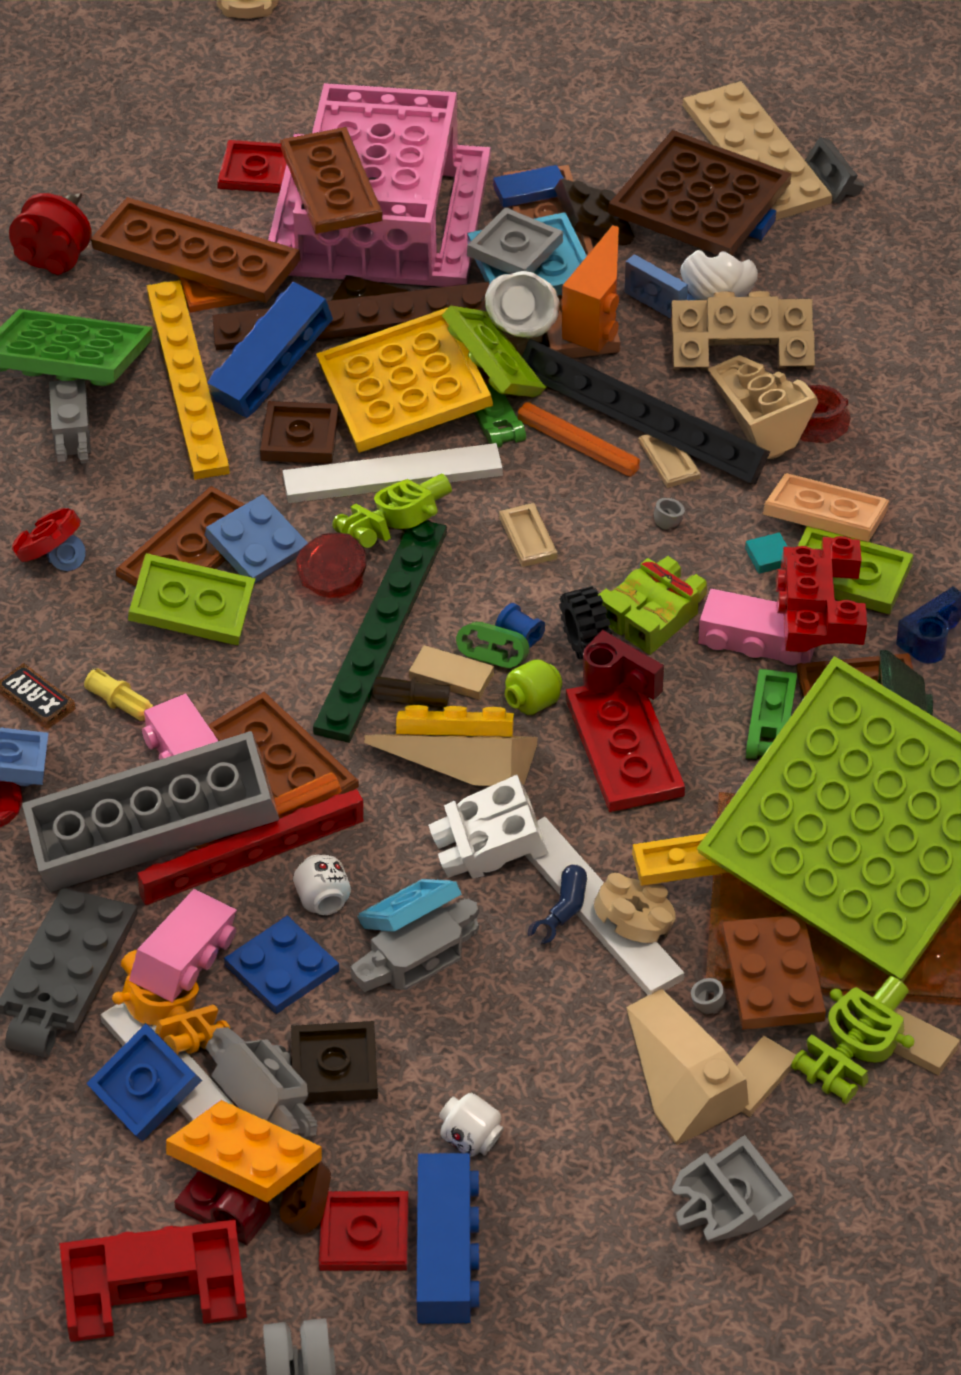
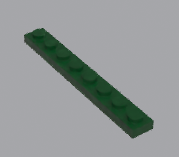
(379, 631)

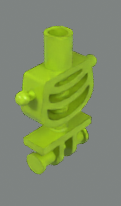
(397, 506)
(876, 1026)

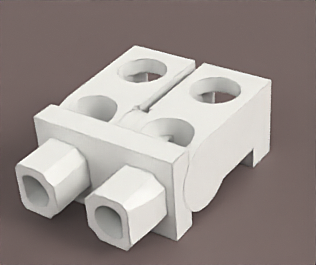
(488, 830)

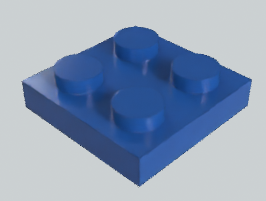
(281, 964)
(144, 1082)

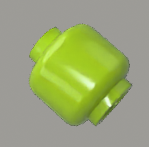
(533, 686)

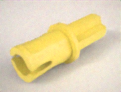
(117, 693)

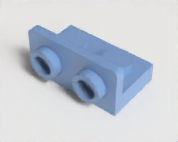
(653, 285)

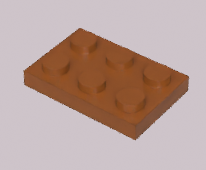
(773, 972)

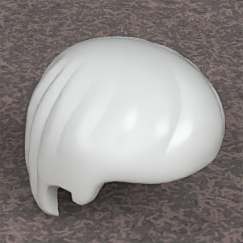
(717, 274)
(522, 304)

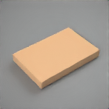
(826, 507)

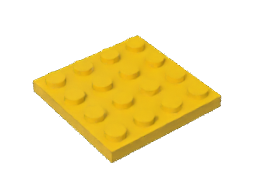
(403, 381)

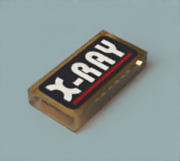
(36, 696)

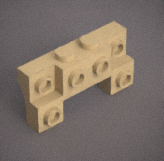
(742, 321)

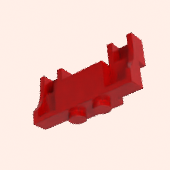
(808, 595)
(150, 1268)

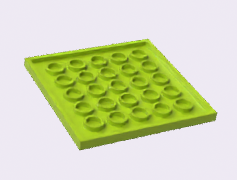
(853, 820)

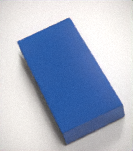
(527, 186)

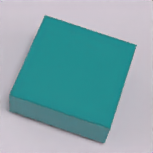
(766, 552)

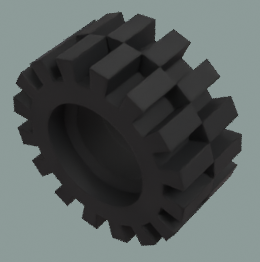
(583, 617)

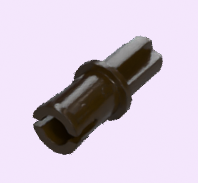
(411, 692)

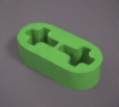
(491, 653)

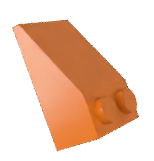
(592, 296)

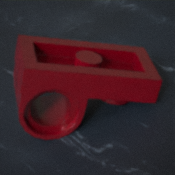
(612, 661)
(216, 1202)

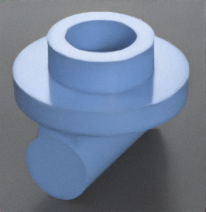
(68, 554)

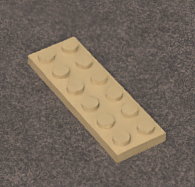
(740, 124)

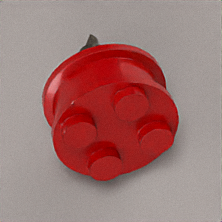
(50, 232)

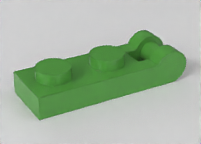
(497, 416)
(770, 709)

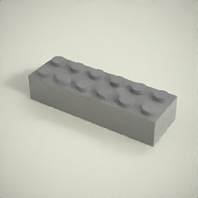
(150, 811)

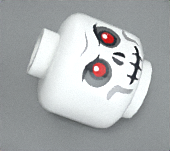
(322, 884)
(470, 1124)

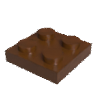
(299, 432)

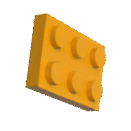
(244, 1150)

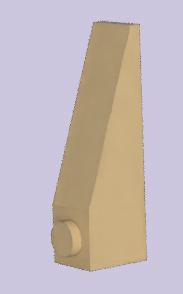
(765, 404)
(471, 760)
(685, 1069)

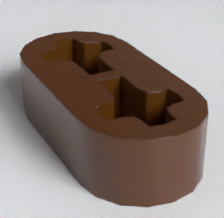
(306, 1200)

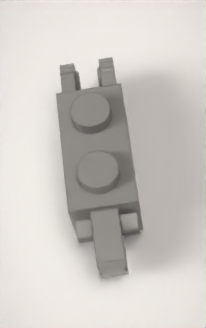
(70, 420)
(417, 948)
(261, 1081)

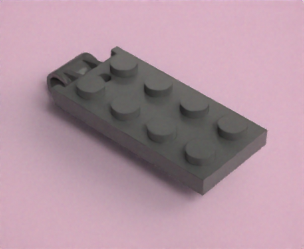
(63, 969)

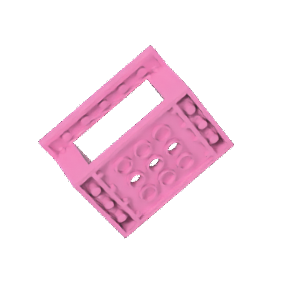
(408, 145)

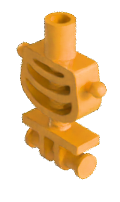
(176, 1020)

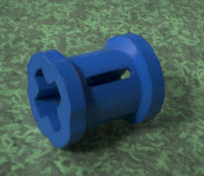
(515, 620)

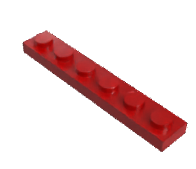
(250, 847)

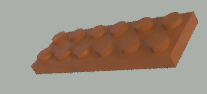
(196, 249)

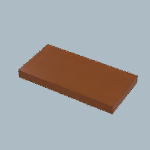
(331, 180)
(184, 536)
(286, 748)

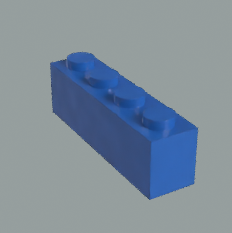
(270, 350)
(443, 1238)

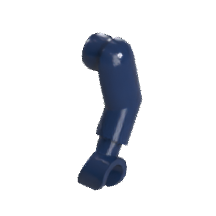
(570, 902)

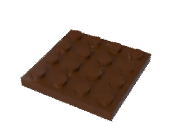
(700, 193)

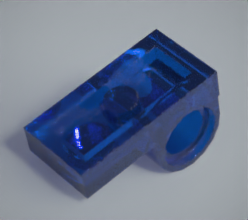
(927, 628)

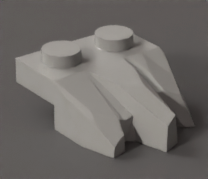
(731, 1192)

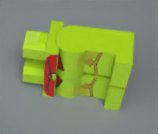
(653, 603)

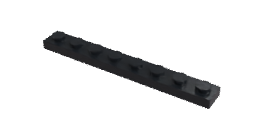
(646, 412)

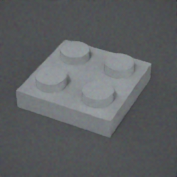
(515, 242)

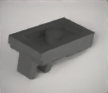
(833, 170)

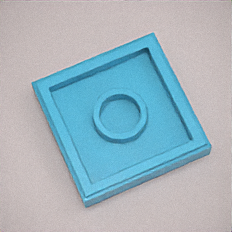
(408, 904)

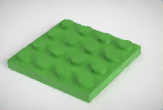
(70, 346)

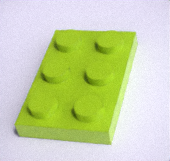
(492, 352)
(880, 576)
(191, 599)

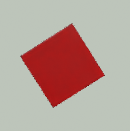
(252, 167)
(364, 1231)

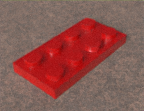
(625, 747)

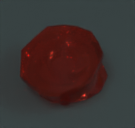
(829, 418)
(332, 565)

